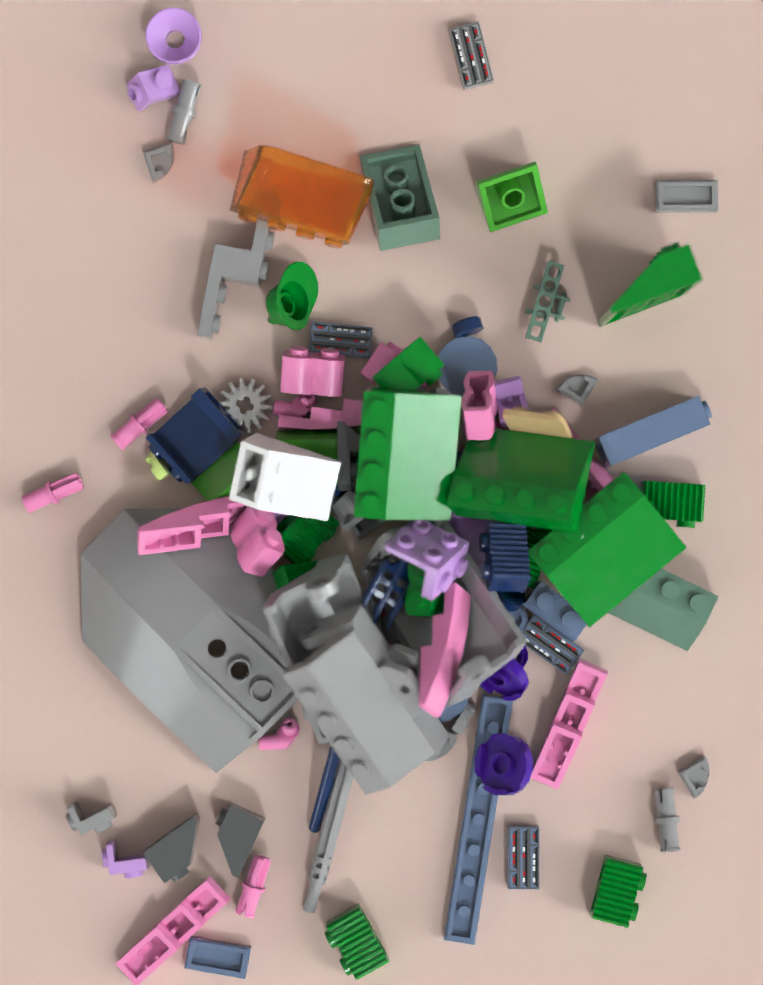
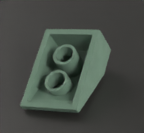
(401, 198)

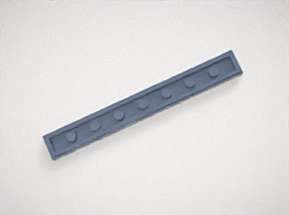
(475, 832)

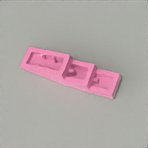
(324, 418)
(188, 526)
(442, 659)
(568, 724)
(173, 931)

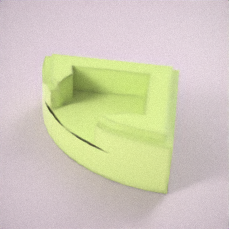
(159, 468)

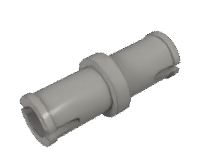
(184, 112)
(667, 820)

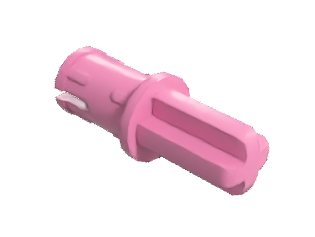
(139, 423)
(52, 492)
(253, 886)

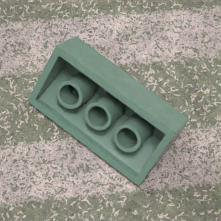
(668, 608)

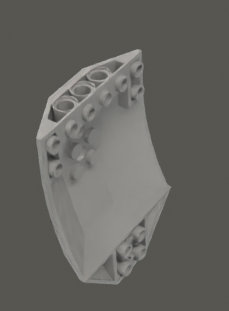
(153, 630)

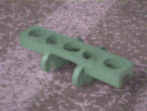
(551, 293)

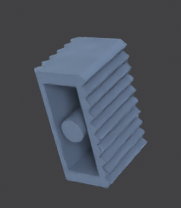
(554, 610)

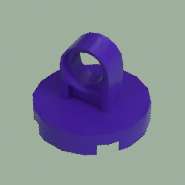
(510, 679)
(504, 764)

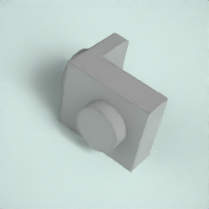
(98, 821)

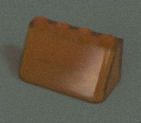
(300, 195)

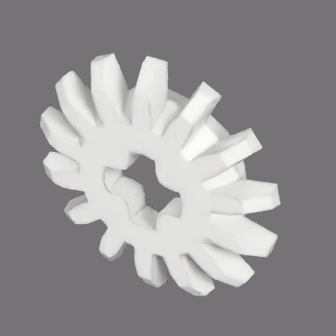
(256, 399)

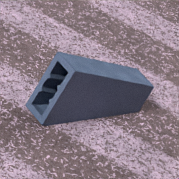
(652, 431)

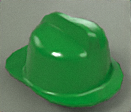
(293, 297)

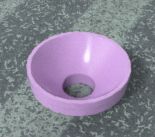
(170, 21)

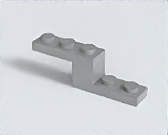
(234, 266)

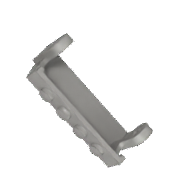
(313, 596)
(491, 632)
(365, 698)

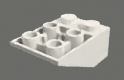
(284, 478)

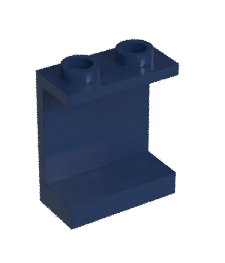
(195, 436)

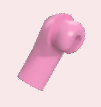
(297, 408)
(282, 738)

